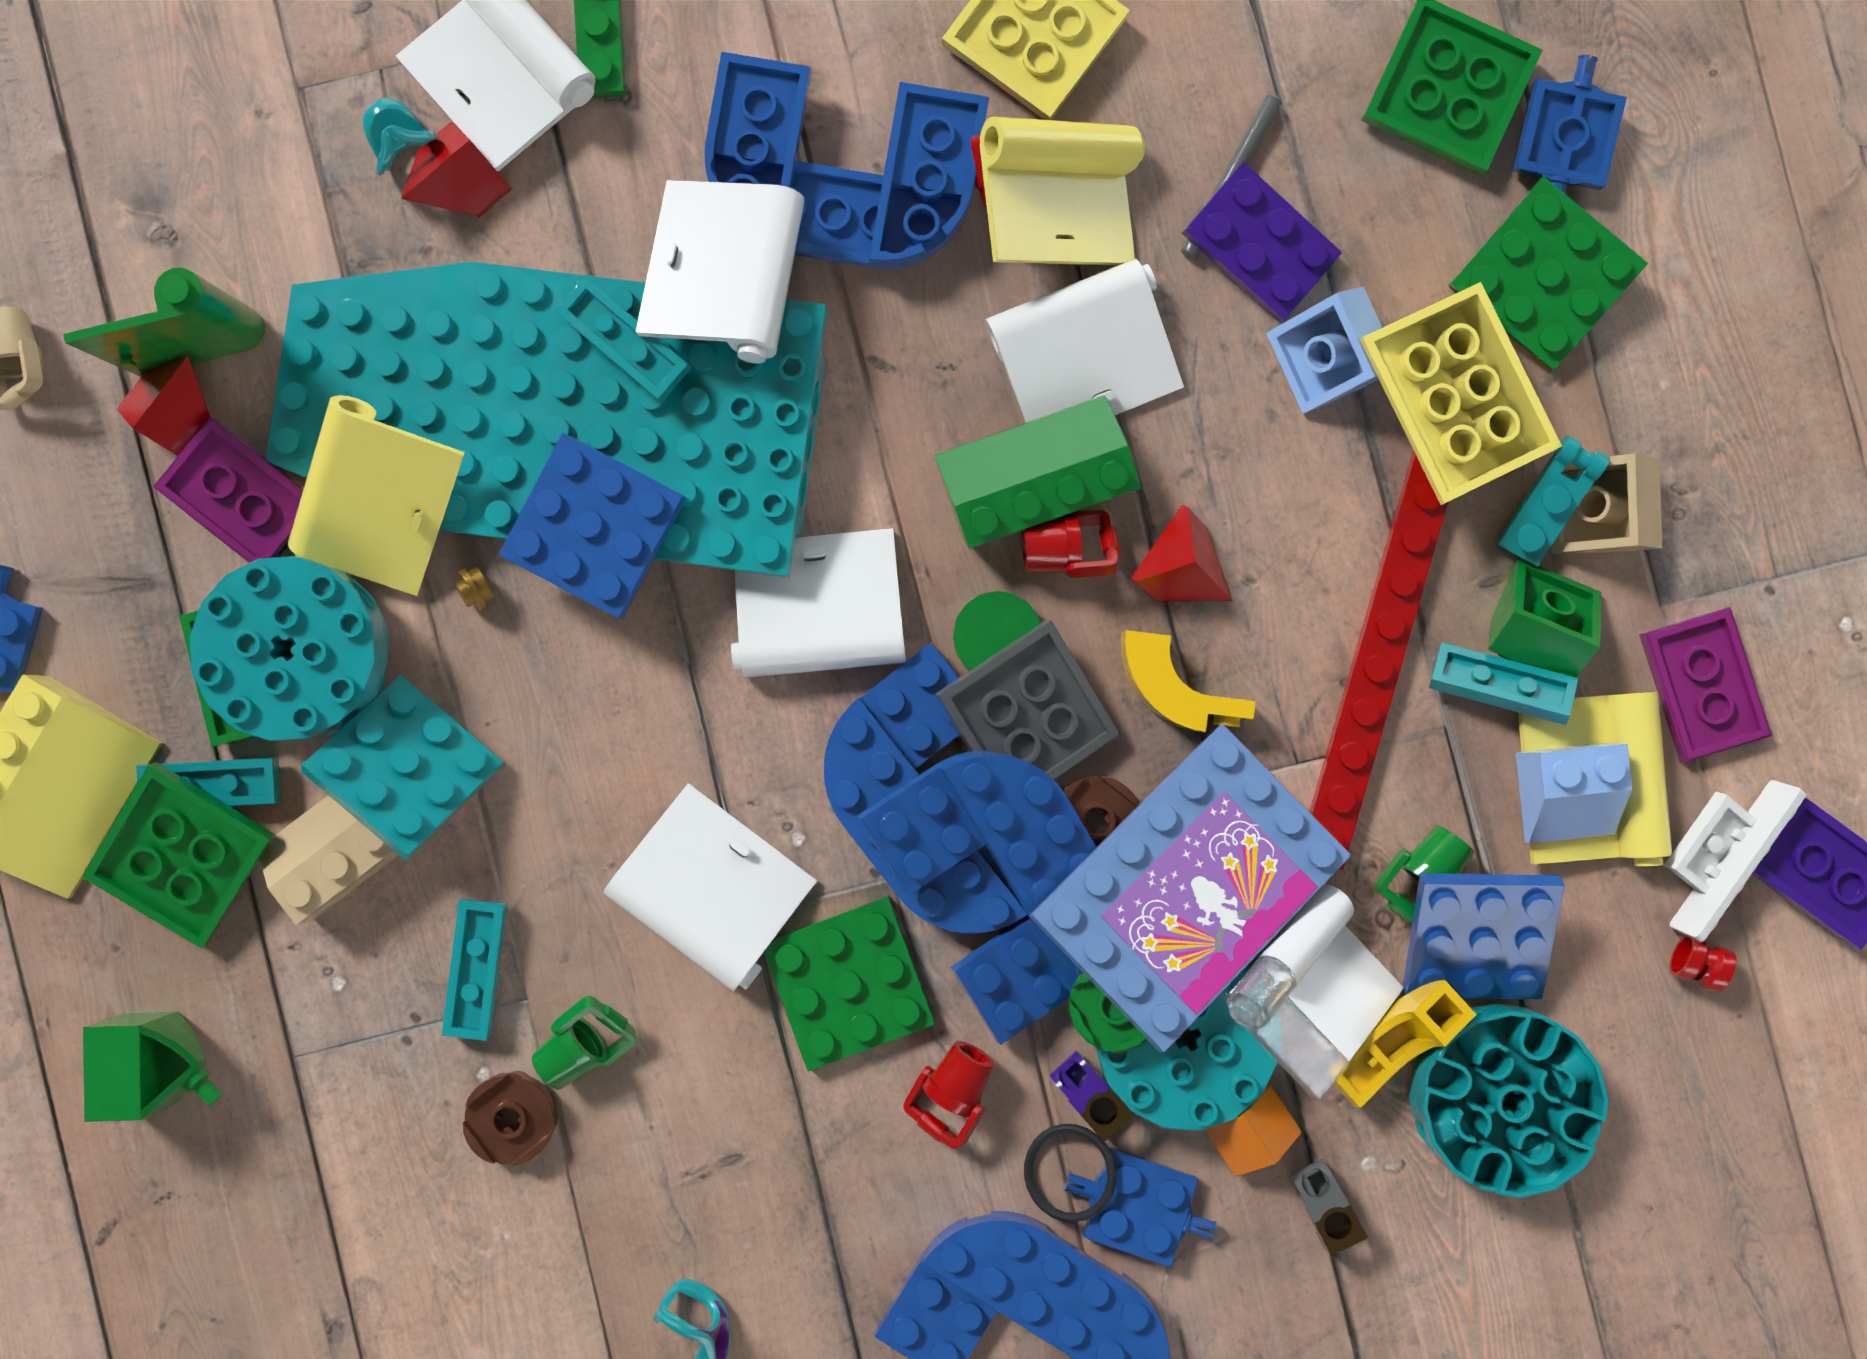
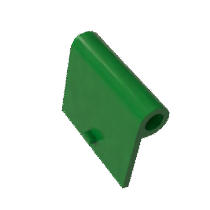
(189, 320)

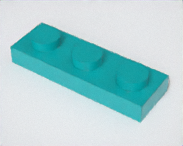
(615, 335)
(1504, 683)
(231, 781)
(474, 969)

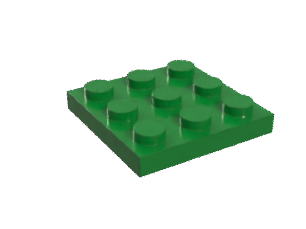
(1451, 85)
(1550, 272)
(178, 855)
(848, 983)

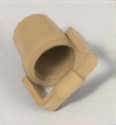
(18, 358)

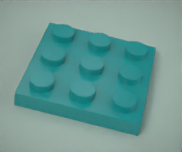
(402, 767)

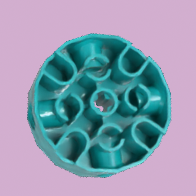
(244, 642)
(1196, 1080)
(1549, 1117)

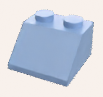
(1323, 348)
(1573, 791)

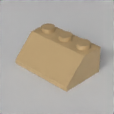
(321, 860)

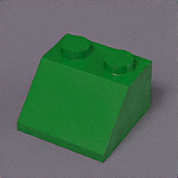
(1546, 620)

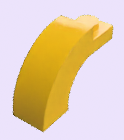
(1158, 686)
(1409, 1027)

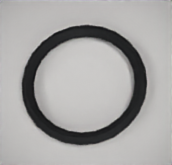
(1033, 1191)

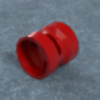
(1707, 965)

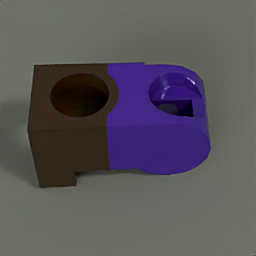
(1091, 1096)

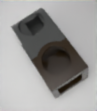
(1328, 1208)

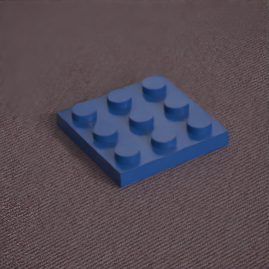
(592, 526)
(1484, 933)

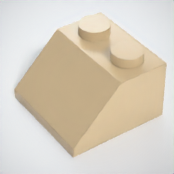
(1618, 510)

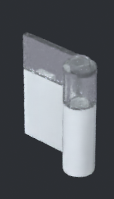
(1314, 993)

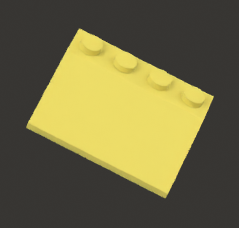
(1460, 393)
(62, 780)

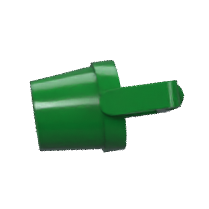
(1436, 854)
(578, 1046)

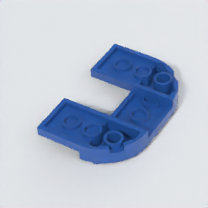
(847, 212)
(876, 753)
(1036, 844)
(1030, 1277)

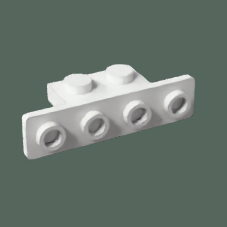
(1724, 851)

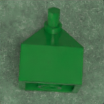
(142, 1066)

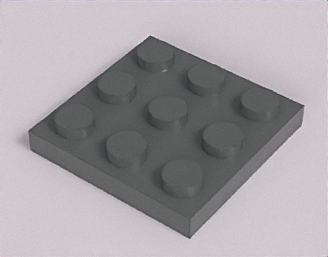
(1030, 704)

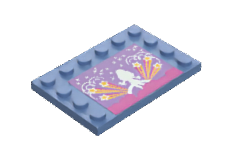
(1190, 887)

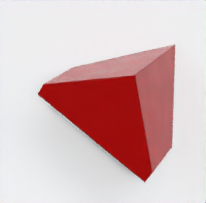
(454, 175)
(167, 405)
(1183, 563)

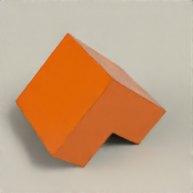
(1257, 1135)

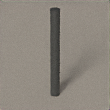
(1244, 152)

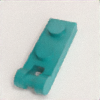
(1551, 501)

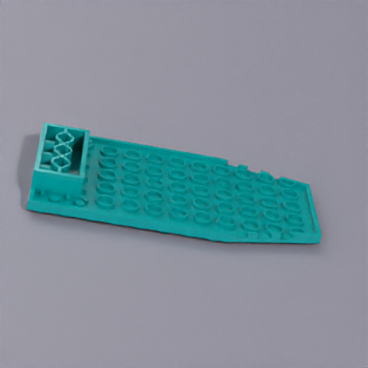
(499, 374)

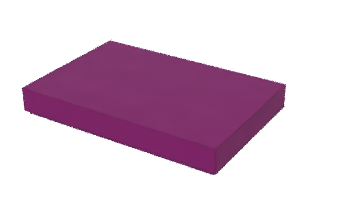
(233, 492)
(1705, 685)

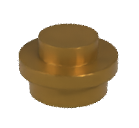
(474, 588)

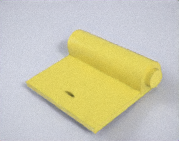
(1059, 183)
(365, 497)
(1645, 820)

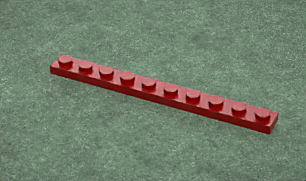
(1378, 656)

